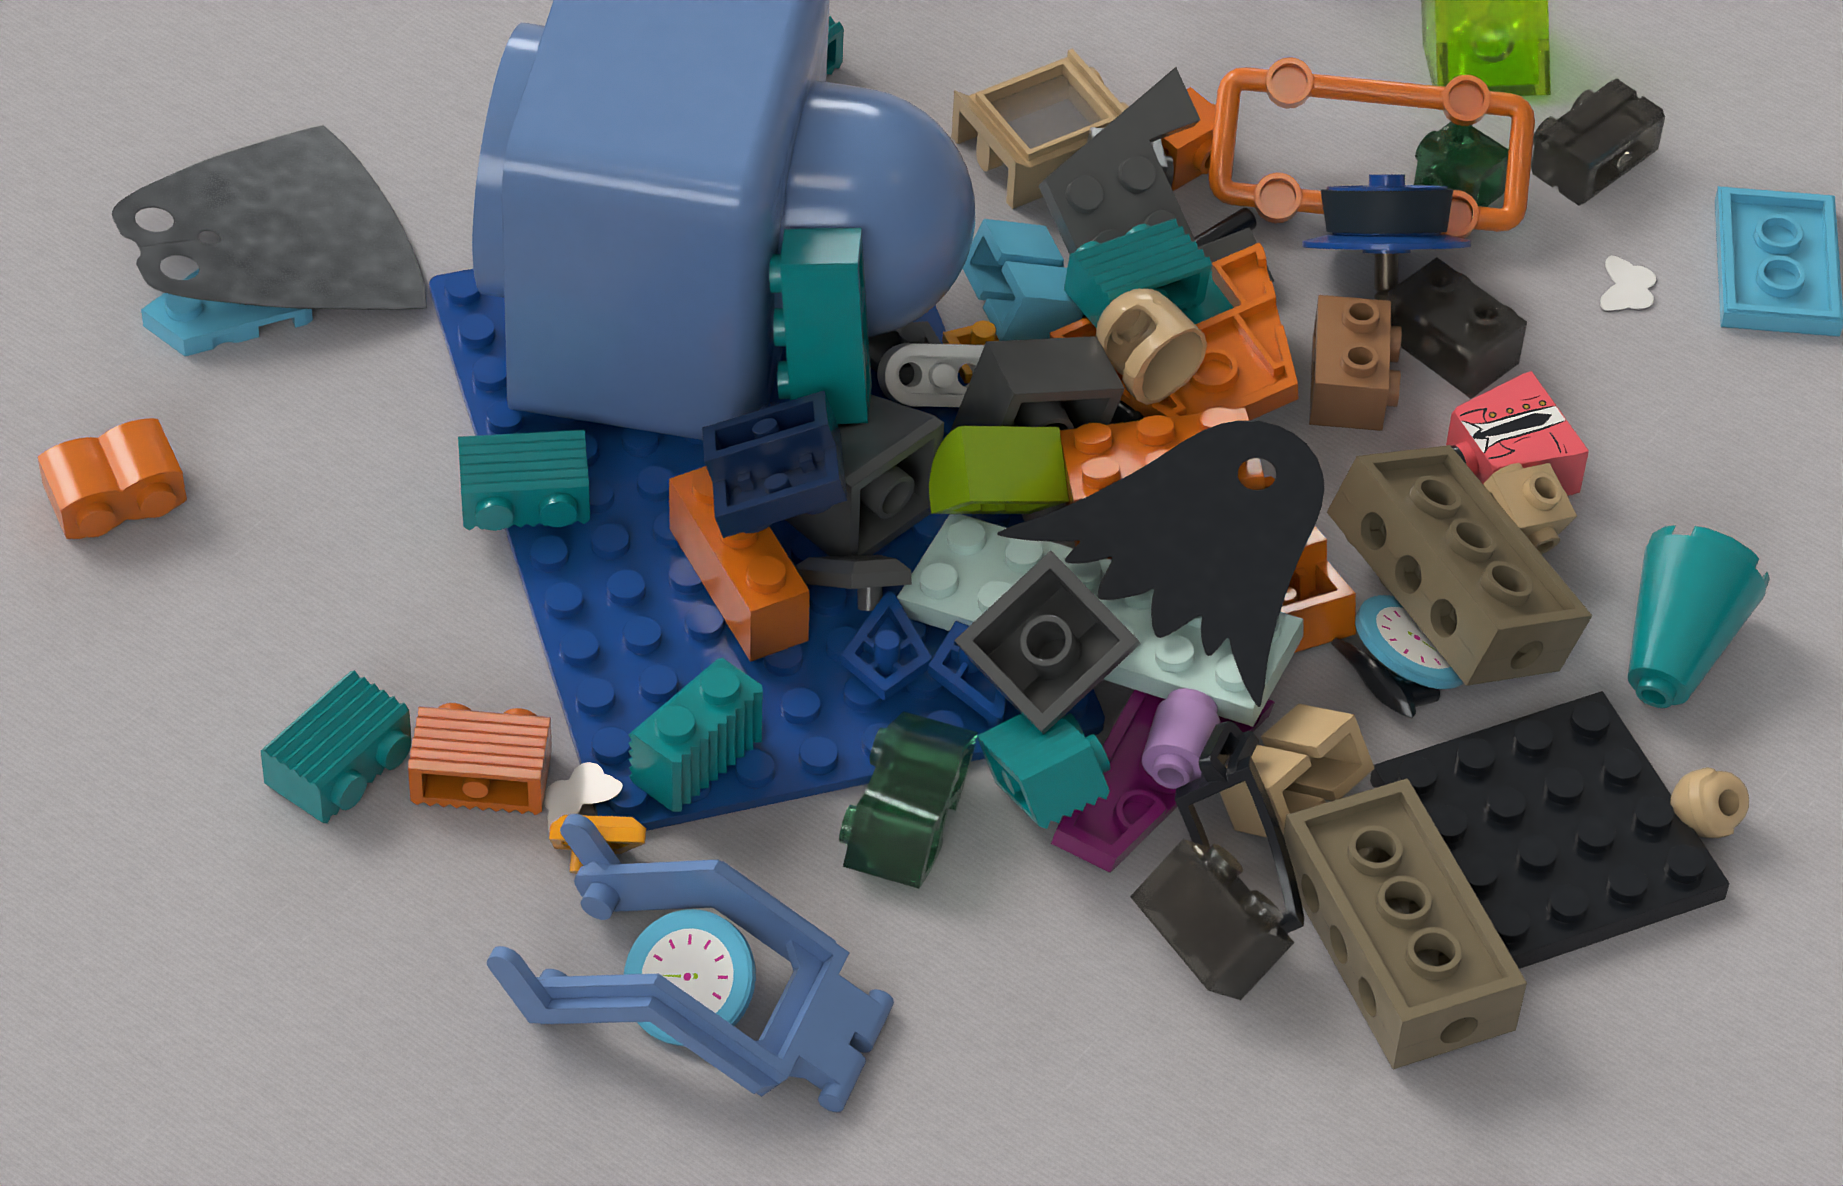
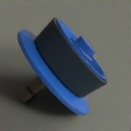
(1386, 221)

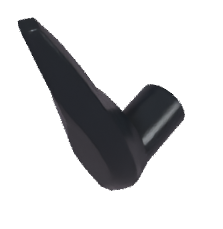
(1385, 685)

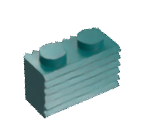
(1144, 258)
(524, 479)
(696, 734)
(338, 747)
(1048, 771)

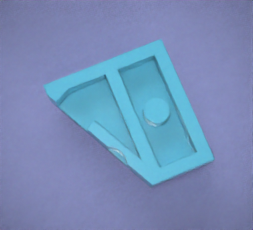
(201, 325)

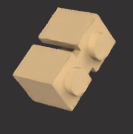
(1303, 761)

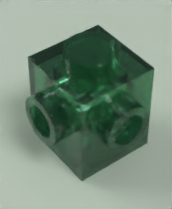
(1463, 161)

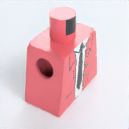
(1517, 426)

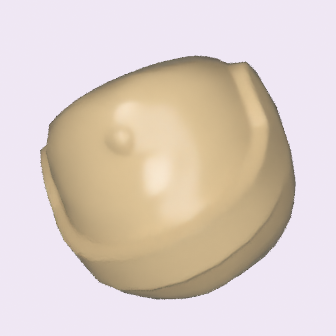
(1710, 802)

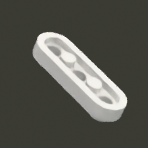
(934, 373)

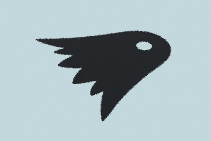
(1201, 536)

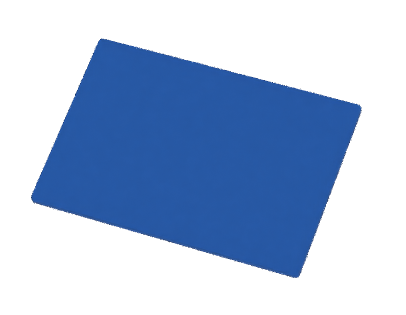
(636, 625)

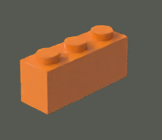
(742, 573)

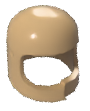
(1150, 344)

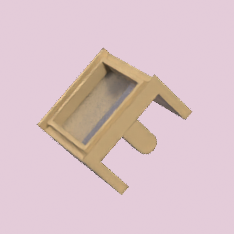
(1034, 121)

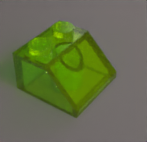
(1489, 39)

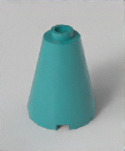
(1689, 610)

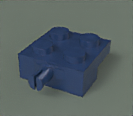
(775, 464)

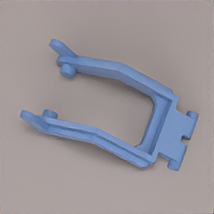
(814, 1027)

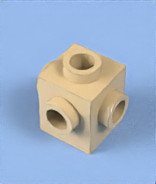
(1533, 502)

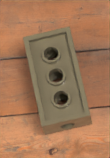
(1458, 564)
(1403, 924)

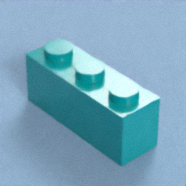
(823, 319)

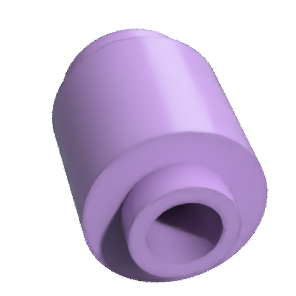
(1179, 736)

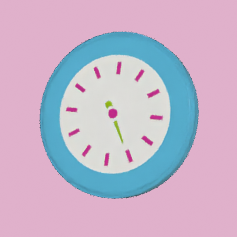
(1401, 644)
(702, 958)

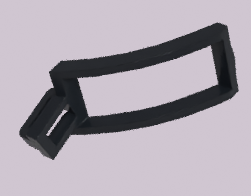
(1215, 777)

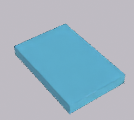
(1778, 261)

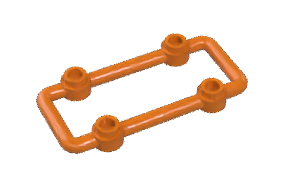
(1291, 83)

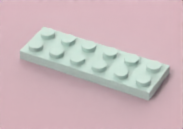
(975, 566)

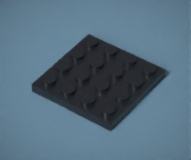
(1561, 828)

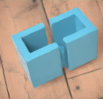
(1020, 279)

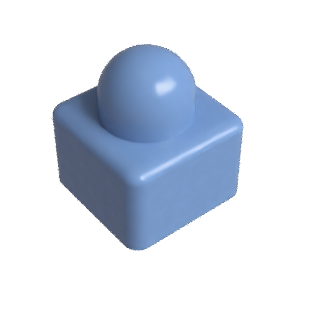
(650, 178)

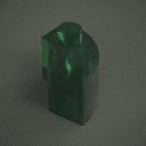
(905, 806)

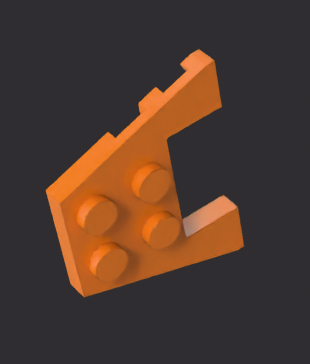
(1245, 351)

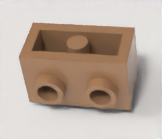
(1352, 363)

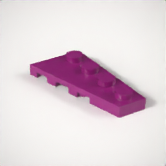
(1136, 802)

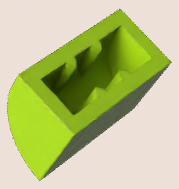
(998, 471)

